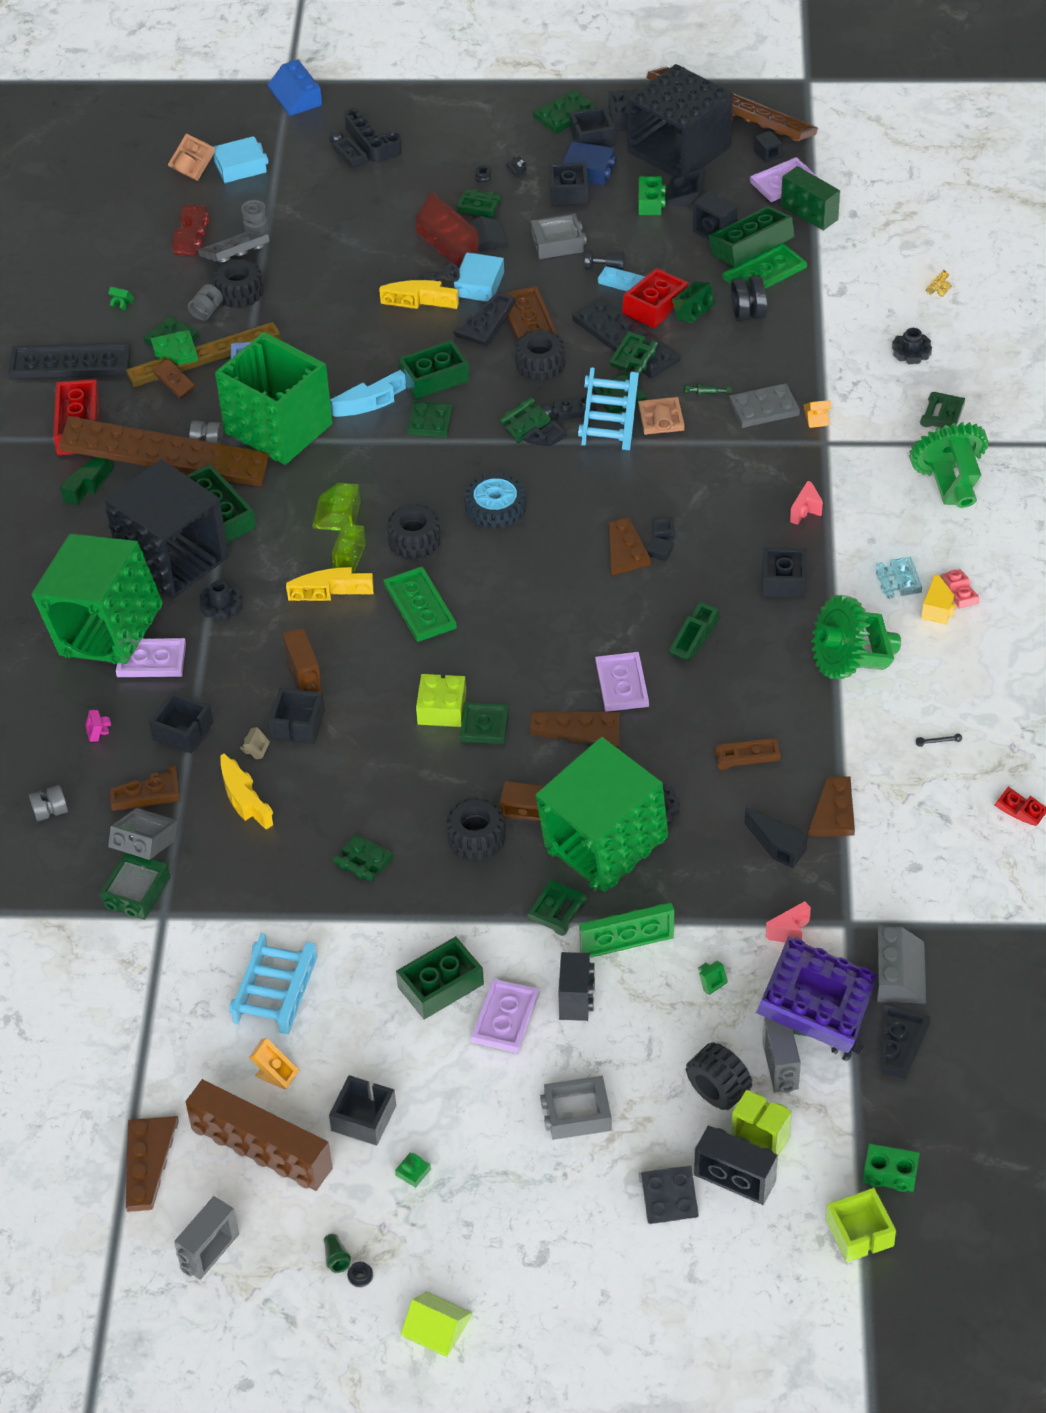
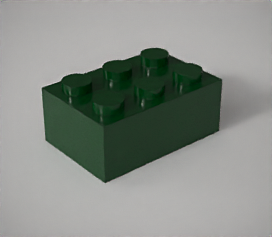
(810, 198)
(434, 369)
(440, 977)

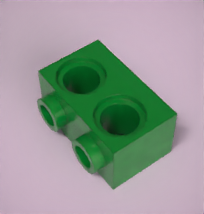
(651, 195)
(891, 1161)

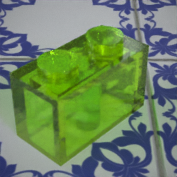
(349, 546)

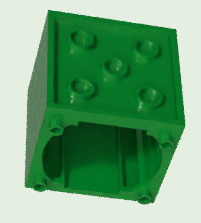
(274, 397)
(97, 598)
(602, 815)

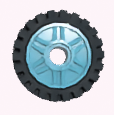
(495, 500)

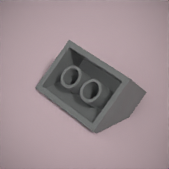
(900, 966)

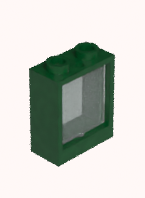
(135, 885)

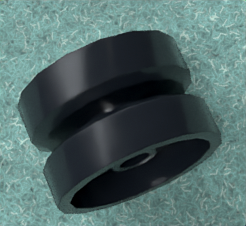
(748, 298)

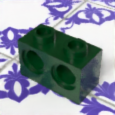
(693, 301)

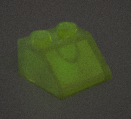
(337, 507)

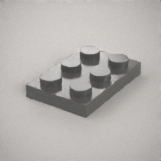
(764, 405)

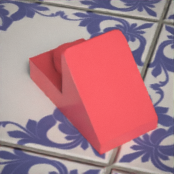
(806, 502)
(788, 923)

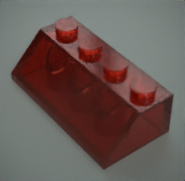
(446, 230)

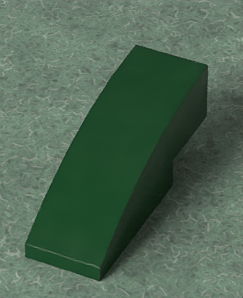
(86, 479)
(695, 631)

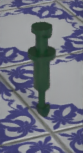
(704, 389)

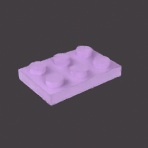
(770, 181)
(155, 659)
(622, 681)
(505, 1015)

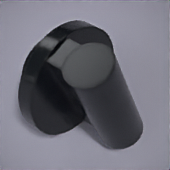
(516, 166)

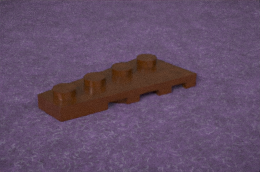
(577, 726)
(146, 1159)

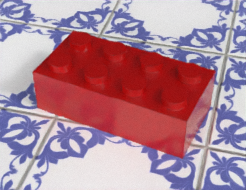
(76, 400)

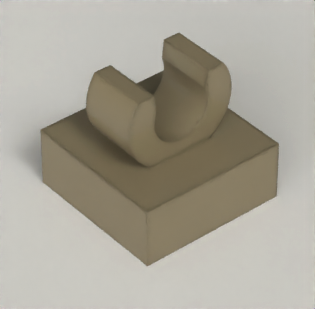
(255, 743)

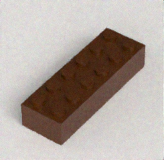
(259, 1135)

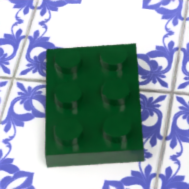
(557, 112)

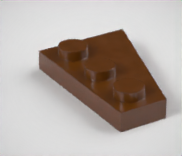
(626, 547)
(152, 791)
(834, 810)

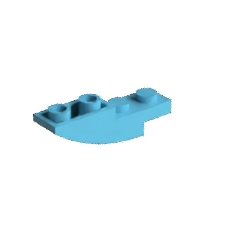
(365, 399)

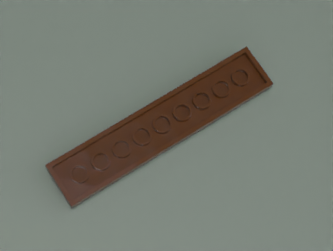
(762, 115)
(149, 447)

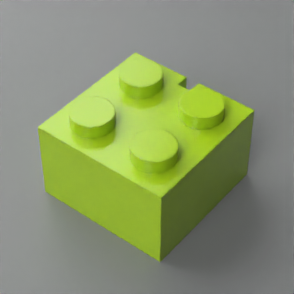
(441, 700)
(761, 1122)
(860, 1225)

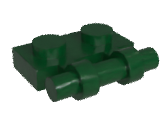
(479, 203)
(628, 351)
(532, 418)
(366, 853)

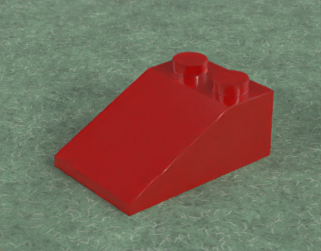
(652, 297)

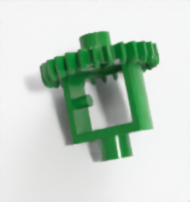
(950, 449)
(842, 635)

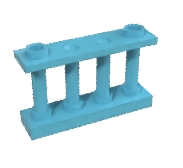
(625, 418)
(291, 997)

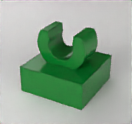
(120, 295)
(712, 976)
(413, 1169)

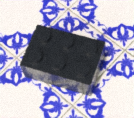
(735, 1164)

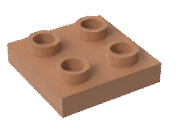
(191, 157)
(661, 415)

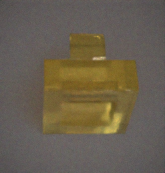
(939, 284)

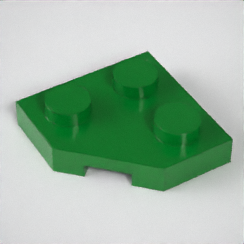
(175, 346)

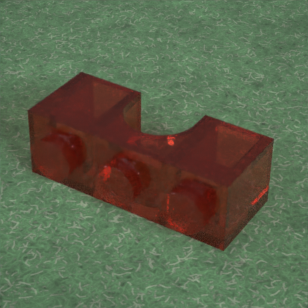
(193, 227)

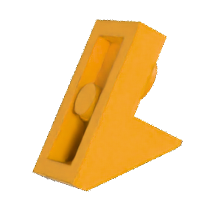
(817, 413)
(273, 1064)

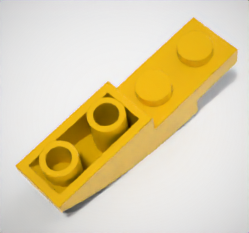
(419, 292)
(323, 583)
(241, 794)

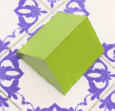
(435, 1323)

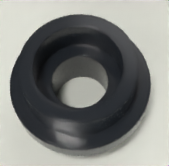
(360, 1268)

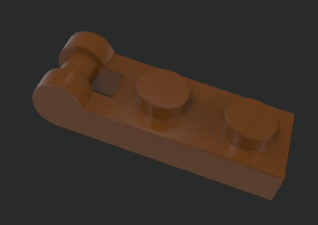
(747, 753)

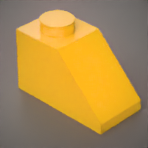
(938, 602)

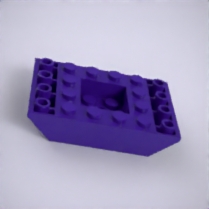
(817, 994)

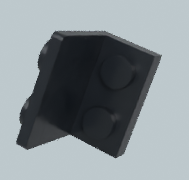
(669, 1194)

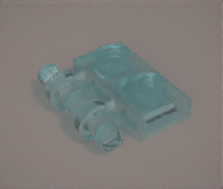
(905, 577)

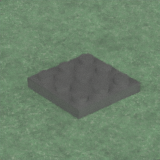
(234, 245)

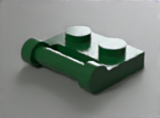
(949, 411)
(551, 903)

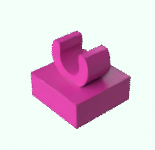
(96, 725)

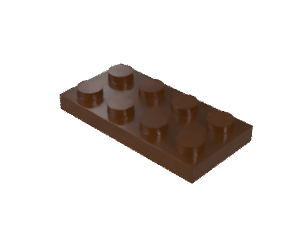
(529, 312)

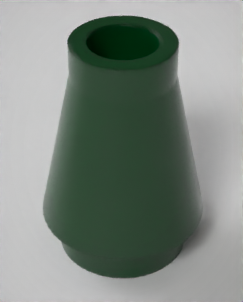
(335, 1254)

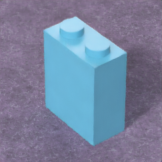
(240, 159)
(479, 276)

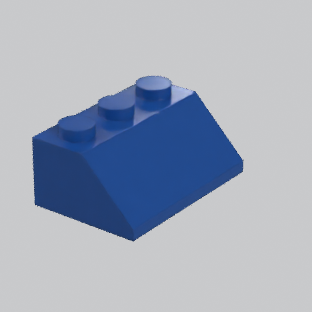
(295, 88)

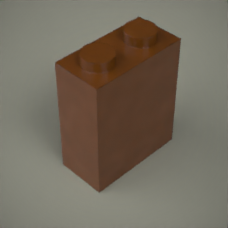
(302, 661)

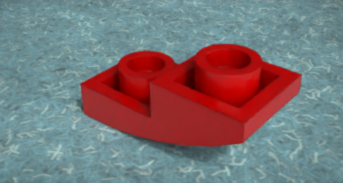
(1023, 809)

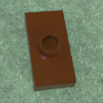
(173, 379)

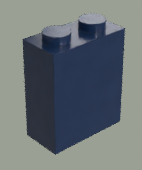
(598, 160)

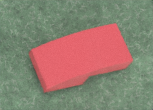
(960, 587)

